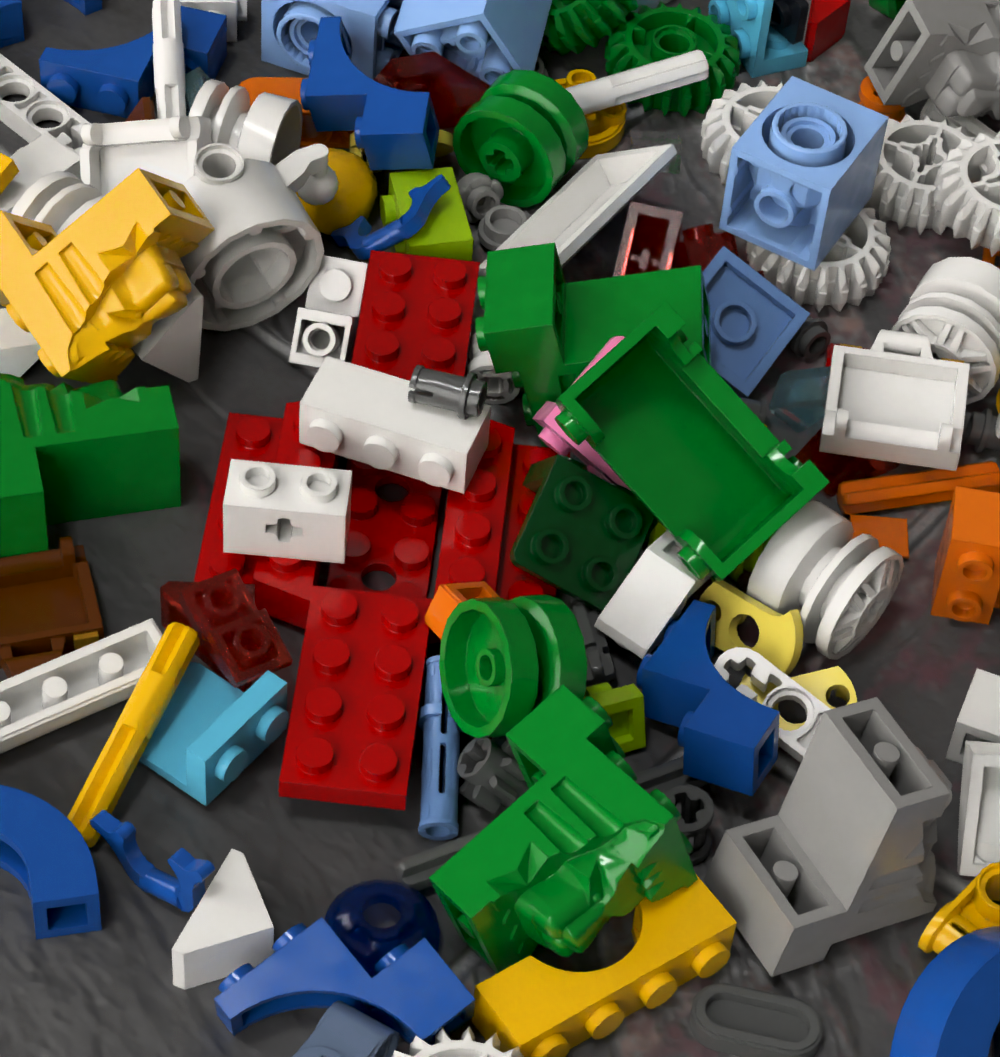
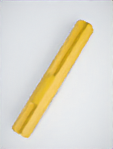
(134, 728)

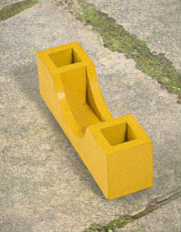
(557, 1009)

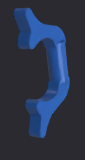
(357, 233)
(182, 892)

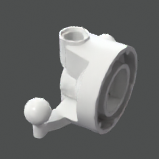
(262, 237)

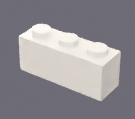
(372, 422)

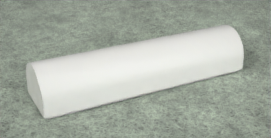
(74, 684)

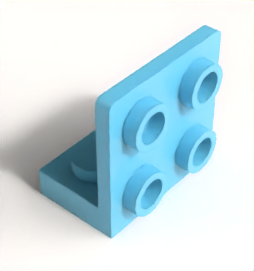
(760, 46)

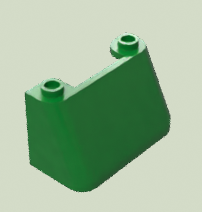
(687, 446)

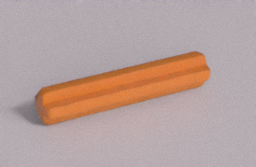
(915, 487)

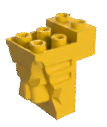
(103, 276)

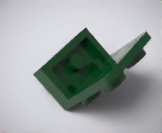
(579, 531)

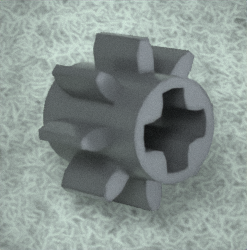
(490, 773)

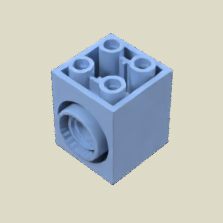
(368, 24)
(475, 34)
(802, 172)

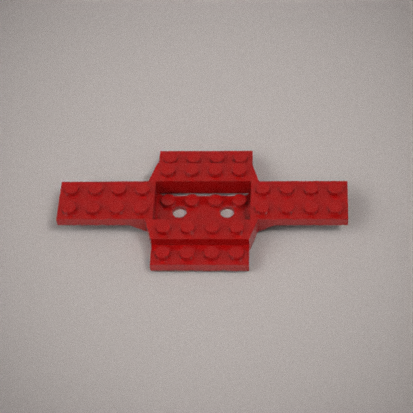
(361, 645)

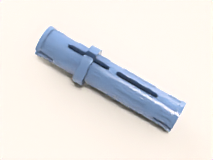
(438, 809)

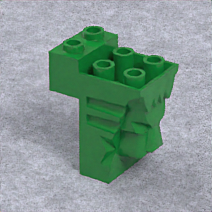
(555, 328)
(82, 456)
(569, 847)

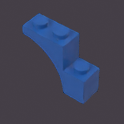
(119, 76)
(389, 123)
(722, 731)
(314, 969)

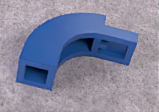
(50, 863)
(953, 1001)

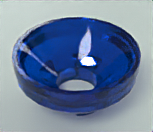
(372, 943)

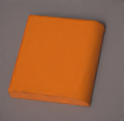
(888, 530)

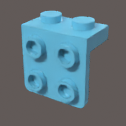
(215, 730)

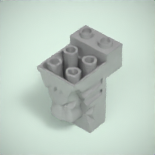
(941, 54)
(844, 846)

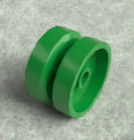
(523, 135)
(507, 659)

